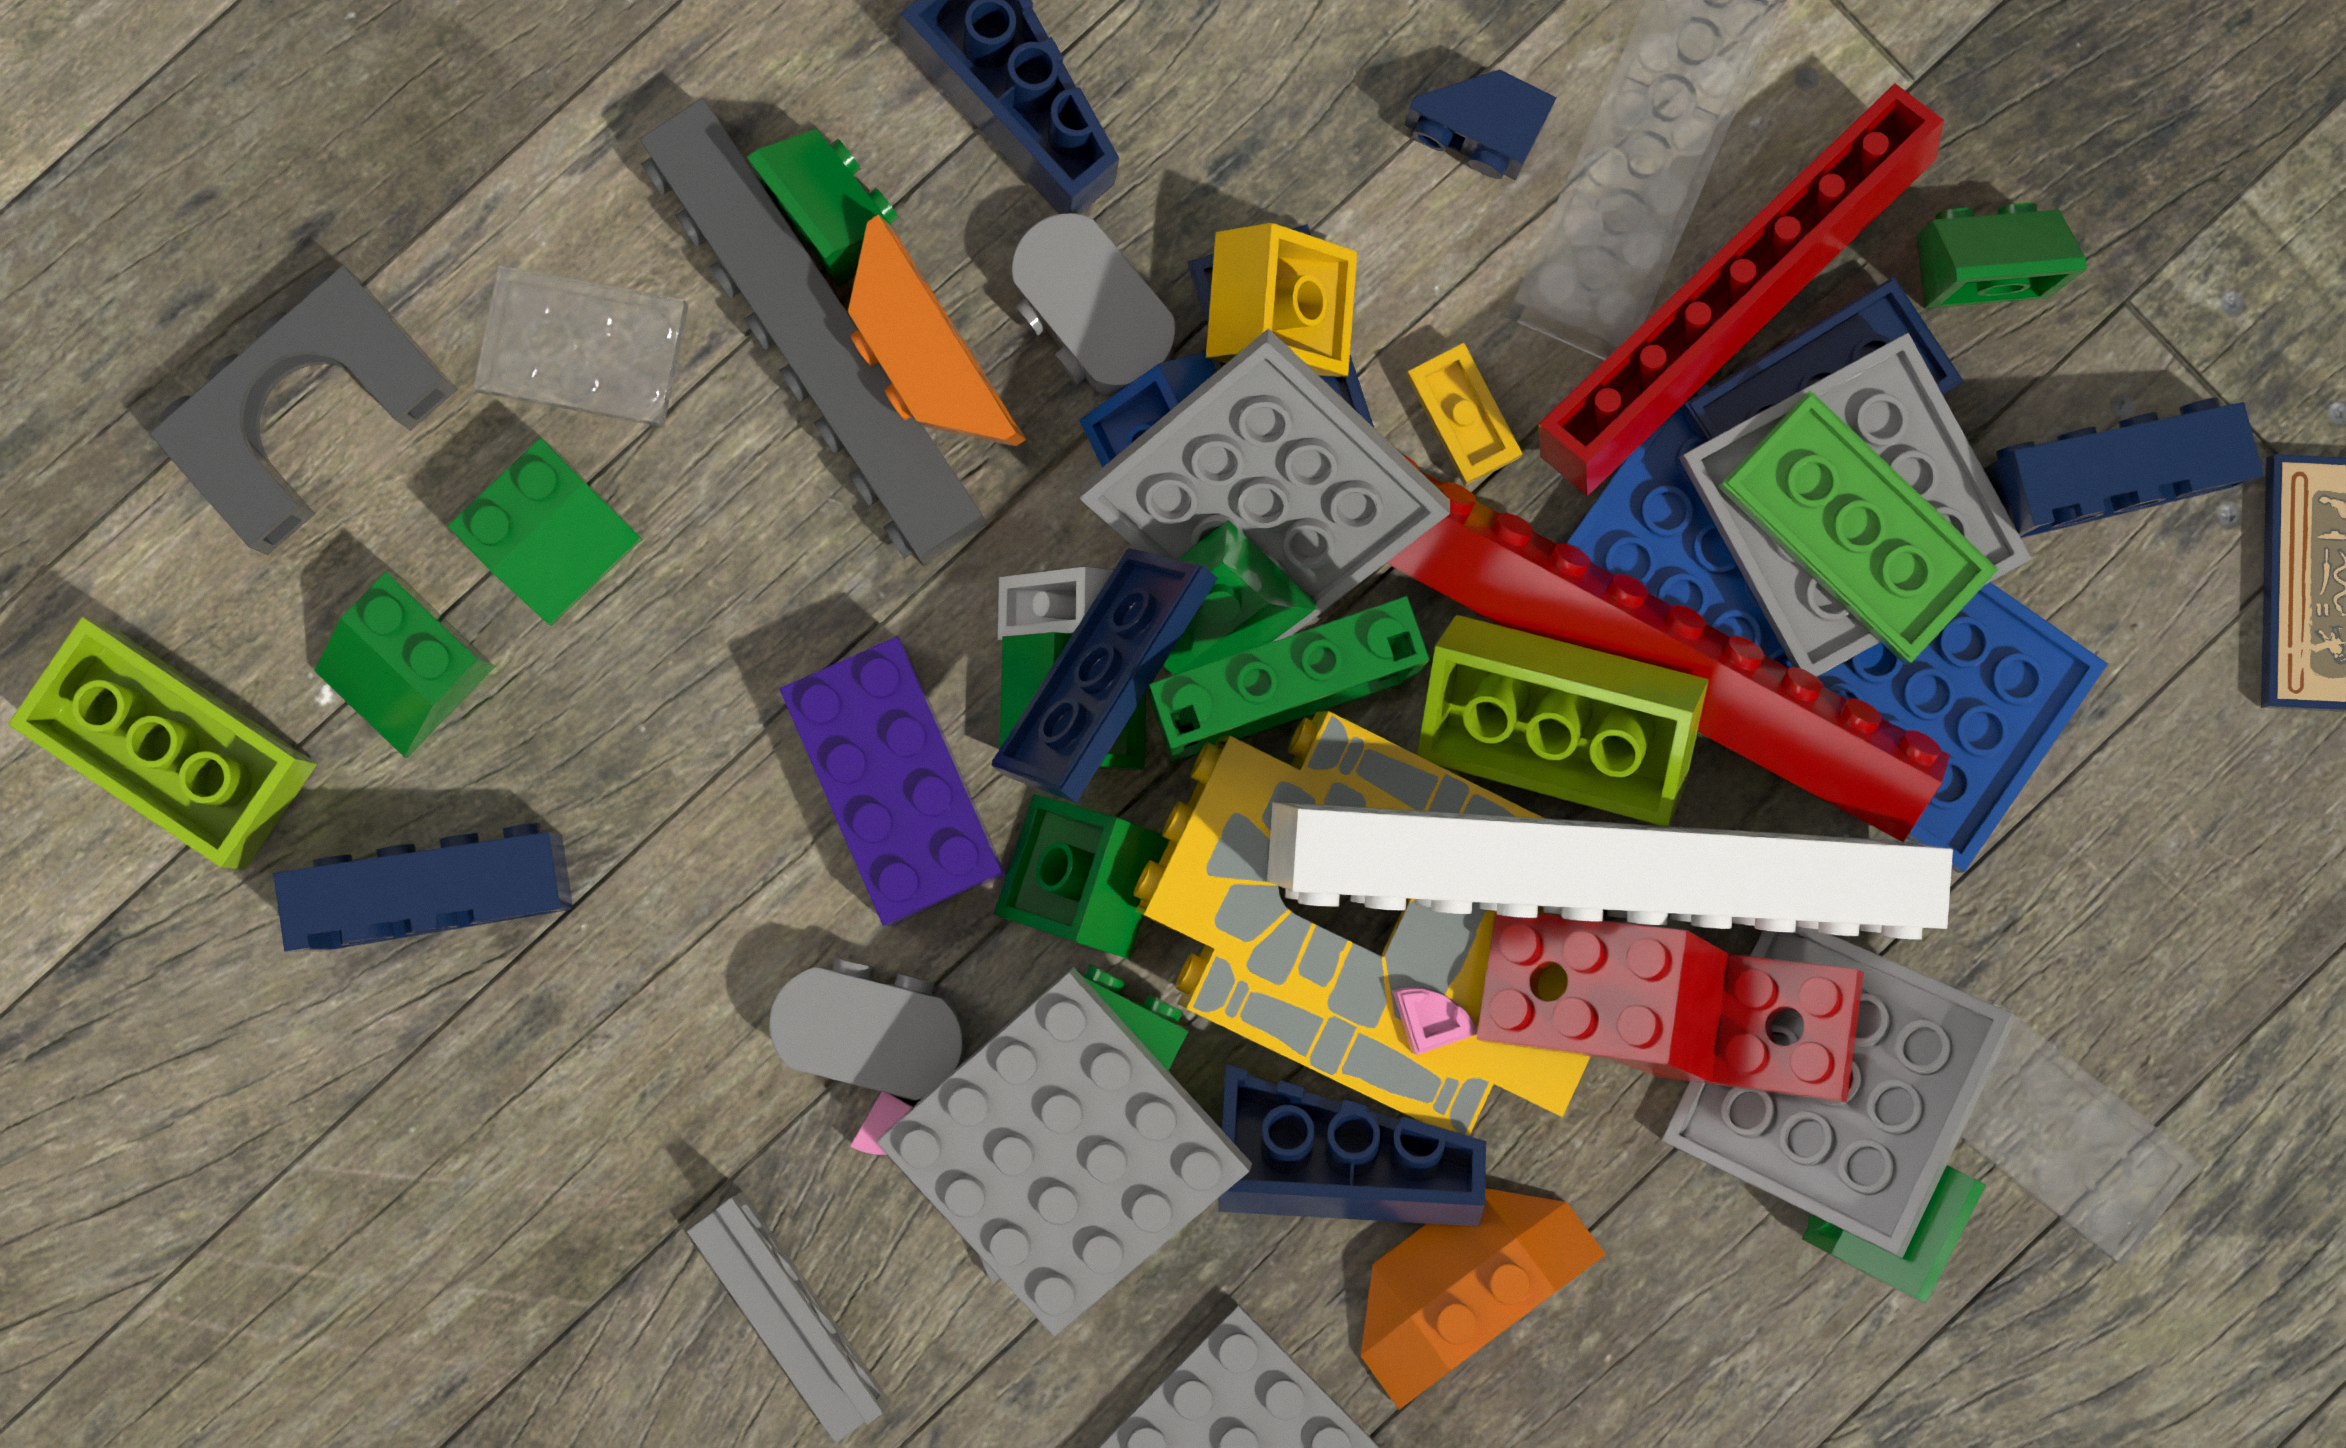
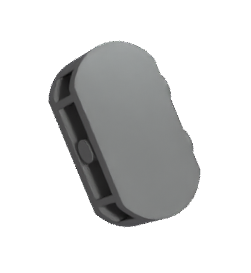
(1090, 303)
(867, 1029)

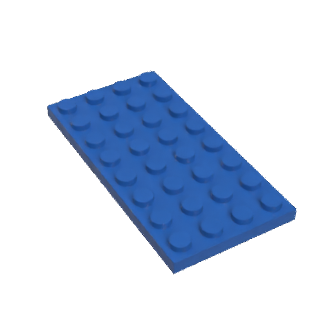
(1984, 688)

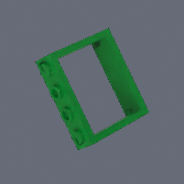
(1289, 678)

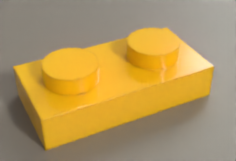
(1464, 414)

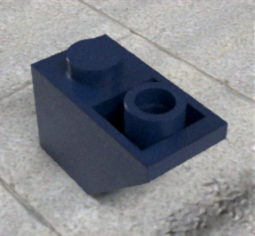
(1484, 118)

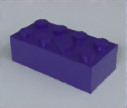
(892, 781)

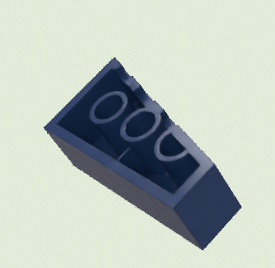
(1016, 91)
(2125, 468)
(422, 891)
(1345, 1160)

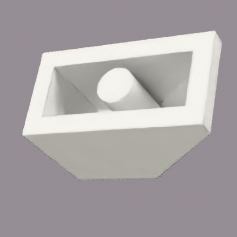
(1047, 600)

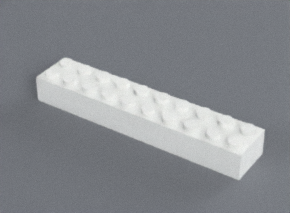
(1616, 867)

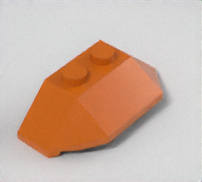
(920, 346)
(1465, 1285)

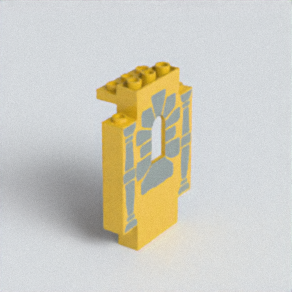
(1308, 987)

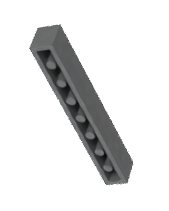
(811, 330)

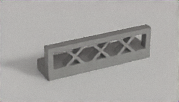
(789, 1317)

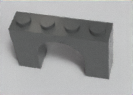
(218, 428)

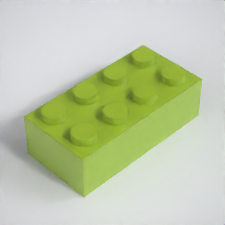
(1561, 719)
(162, 744)

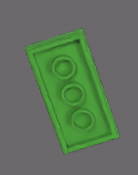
(1858, 527)

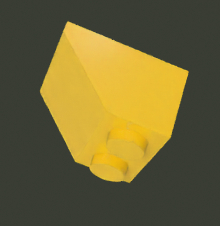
(1286, 284)

